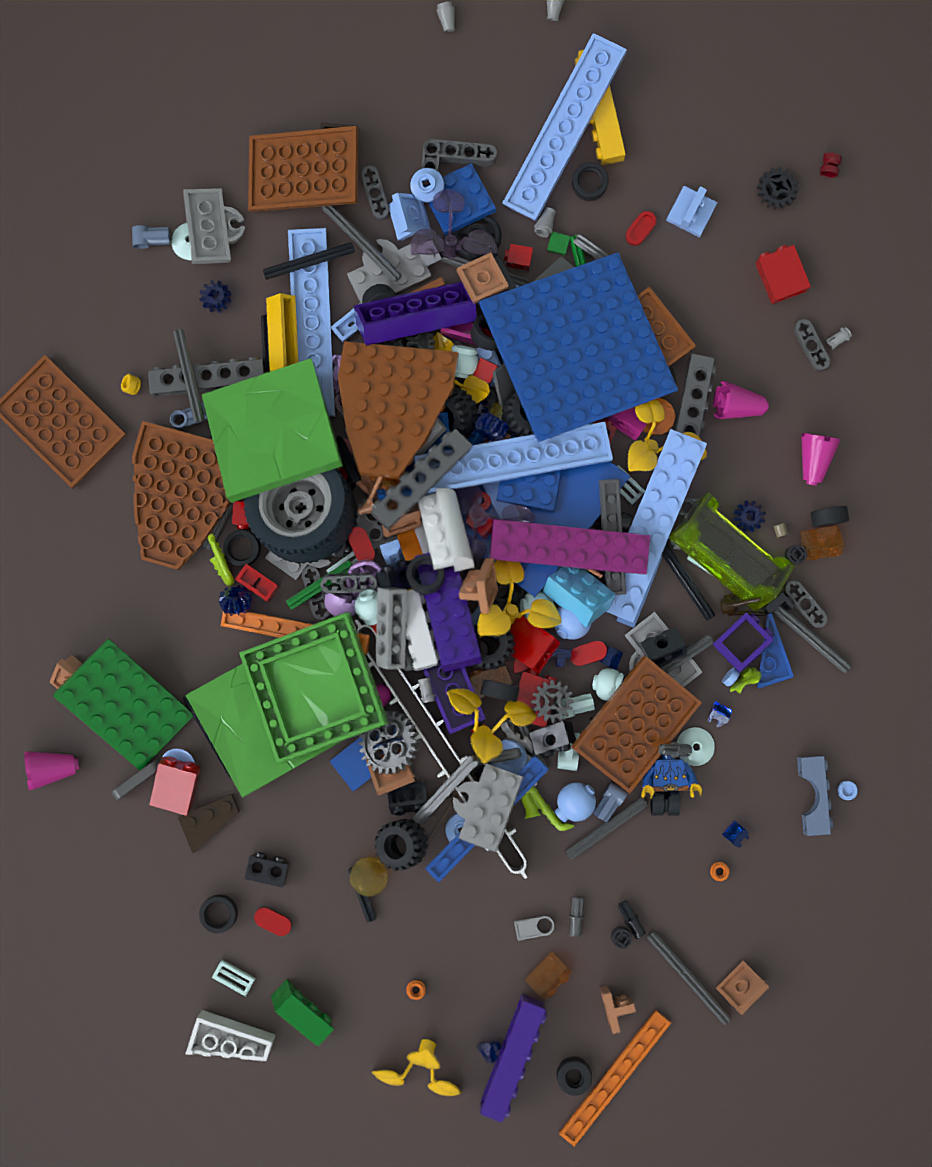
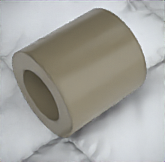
(781, 530)

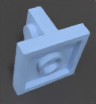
(692, 210)
(407, 215)

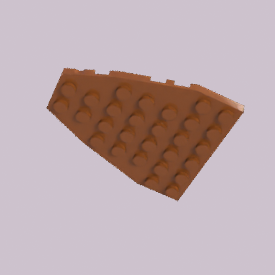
(392, 402)
(175, 494)

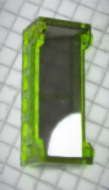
(730, 554)

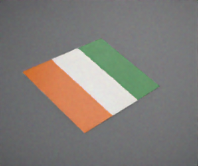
(413, 542)

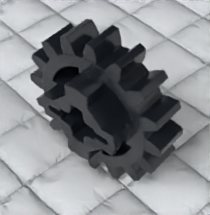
(785, 192)

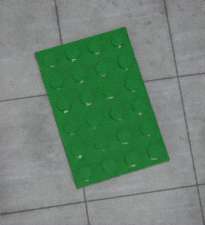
(123, 704)

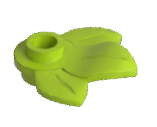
(748, 676)

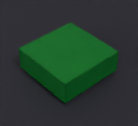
(558, 243)

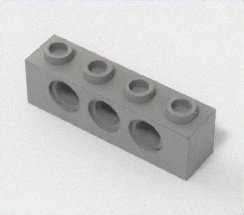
(391, 628)

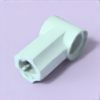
(581, 704)
(569, 759)

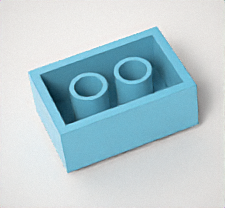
(579, 593)

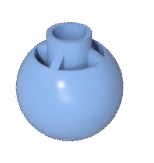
(570, 625)
(575, 802)

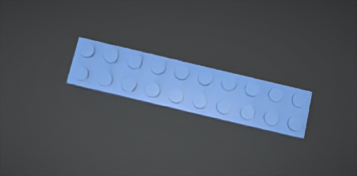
(564, 127)
(313, 308)
(525, 457)
(658, 513)

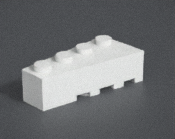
(418, 633)
(228, 1038)

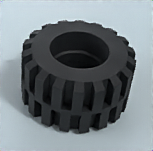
(461, 412)
(514, 419)
(503, 653)
(388, 850)

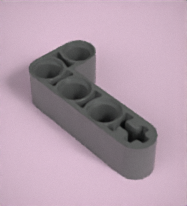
(459, 157)

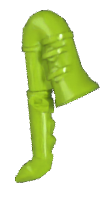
(219, 562)
(533, 801)

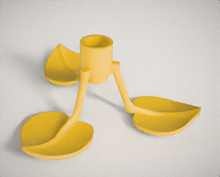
(474, 386)
(642, 454)
(498, 622)
(483, 741)
(425, 1058)

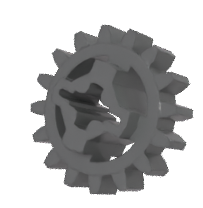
(558, 694)

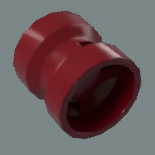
(830, 165)

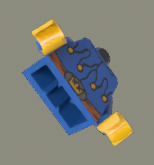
(670, 775)

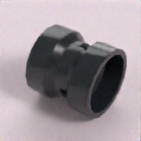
(793, 556)
(618, 935)

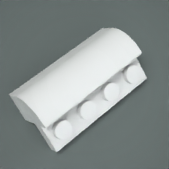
(445, 530)

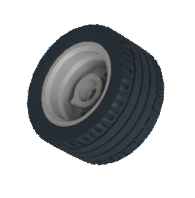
(300, 542)

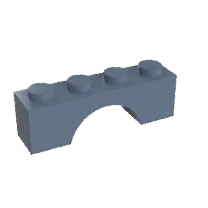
(817, 819)

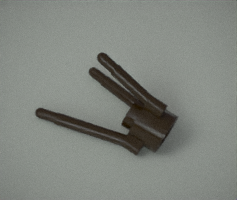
(729, 606)

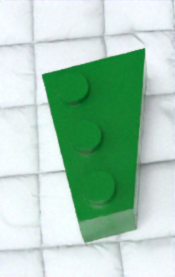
(301, 1013)

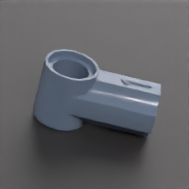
(144, 237)
(187, 414)
(612, 797)

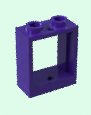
(729, 656)

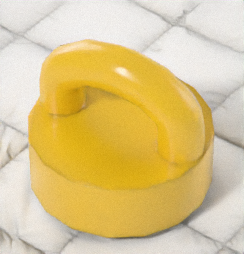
(131, 384)

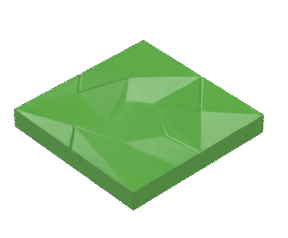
(271, 430)
(313, 688)
(238, 733)

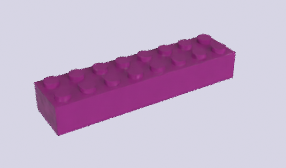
(569, 547)

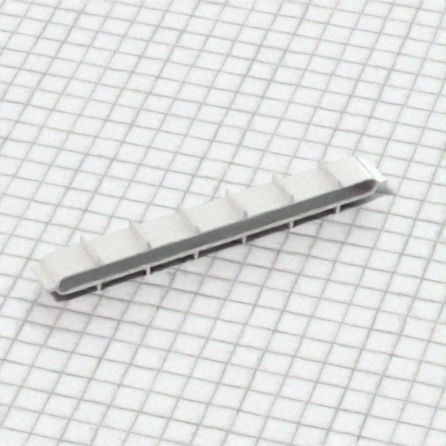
(509, 832)

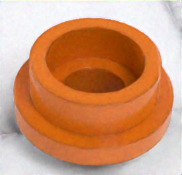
(725, 873)
(416, 996)

